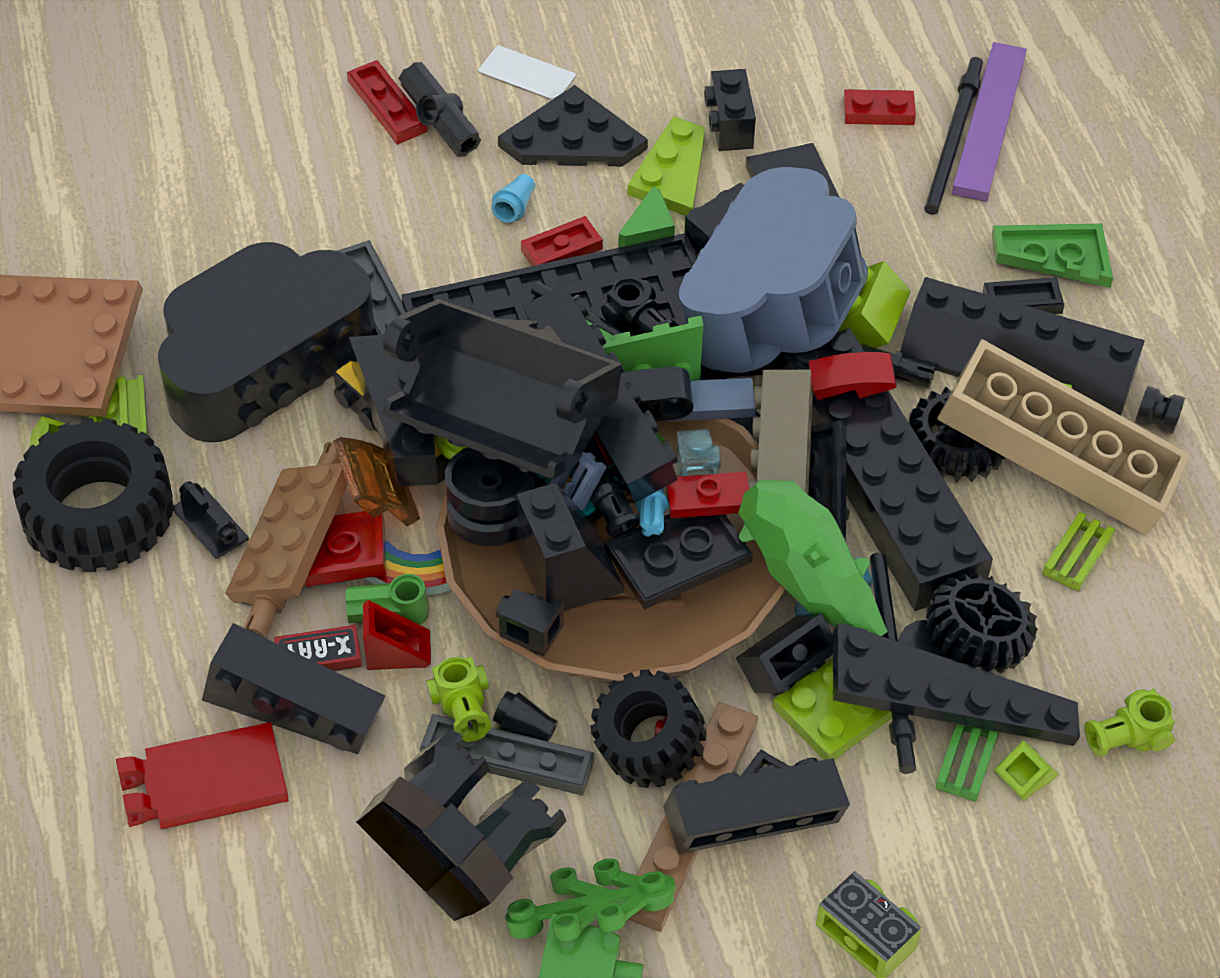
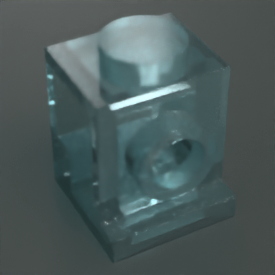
(696, 453)

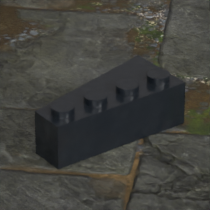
(380, 377)
(290, 691)

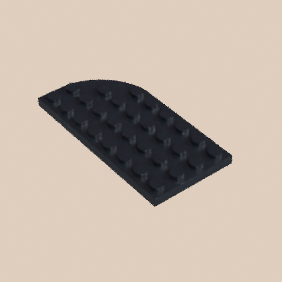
(590, 276)

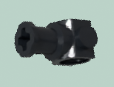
(633, 306)

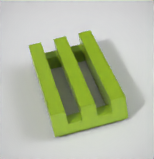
(1091, 529)

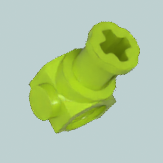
(458, 689)
(1131, 728)

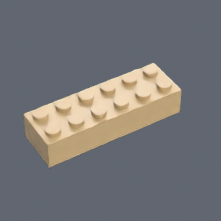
(1064, 437)

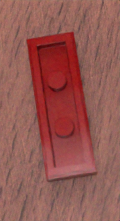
(386, 101)

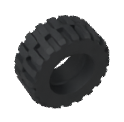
(101, 533)

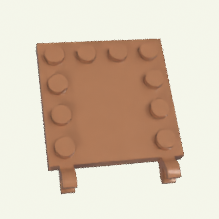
(63, 342)

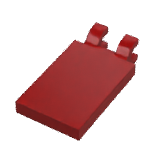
(204, 777)

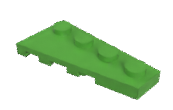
(661, 348)

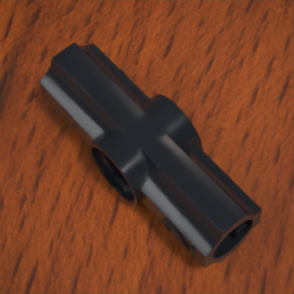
(439, 109)

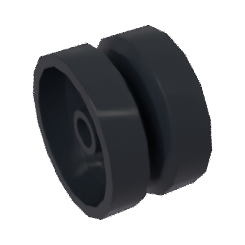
(484, 497)

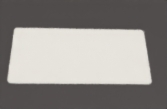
(526, 72)

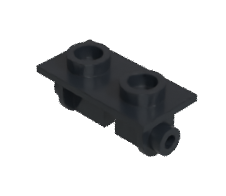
(208, 520)

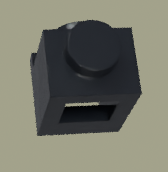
(530, 620)

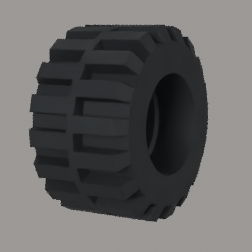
(631, 704)

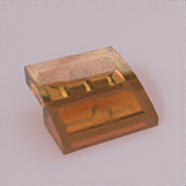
(373, 481)

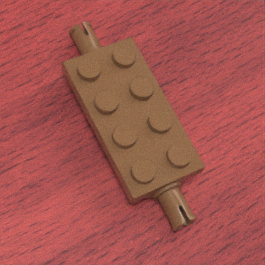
(287, 539)

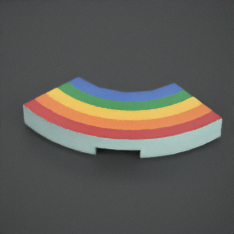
(426, 566)

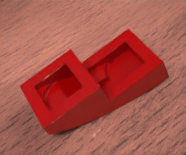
(860, 371)

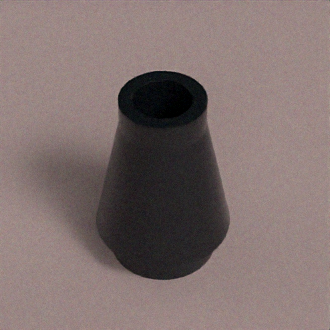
(523, 717)

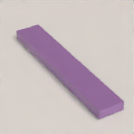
(989, 122)

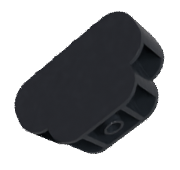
(258, 335)

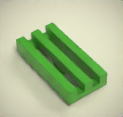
(957, 787)

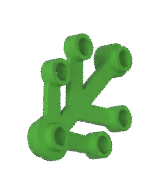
(647, 892)

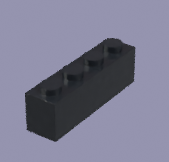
(755, 804)

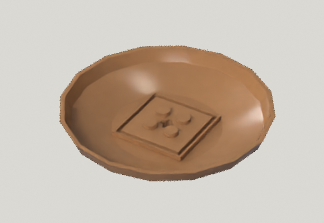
(616, 633)

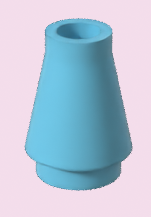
(512, 200)

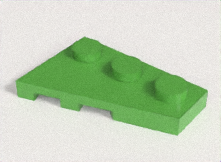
(1056, 249)

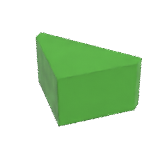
(648, 221)

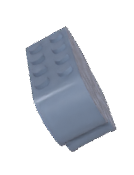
(775, 271)

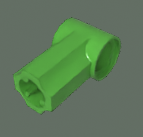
(392, 597)

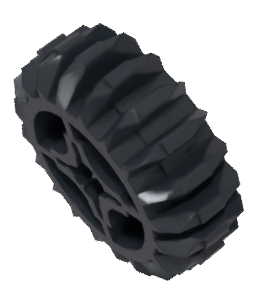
(948, 448)
(981, 623)

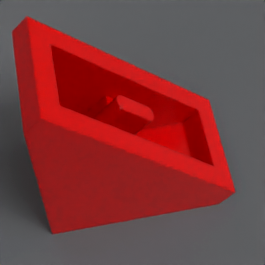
(393, 640)

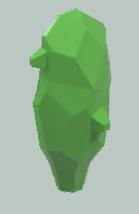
(809, 554)

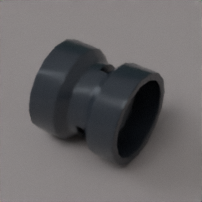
(1160, 409)

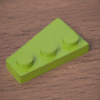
(672, 166)

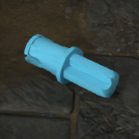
(652, 513)

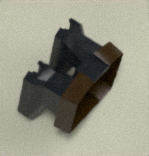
(438, 846)

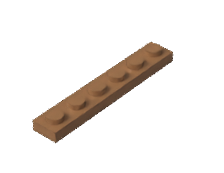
(723, 749)

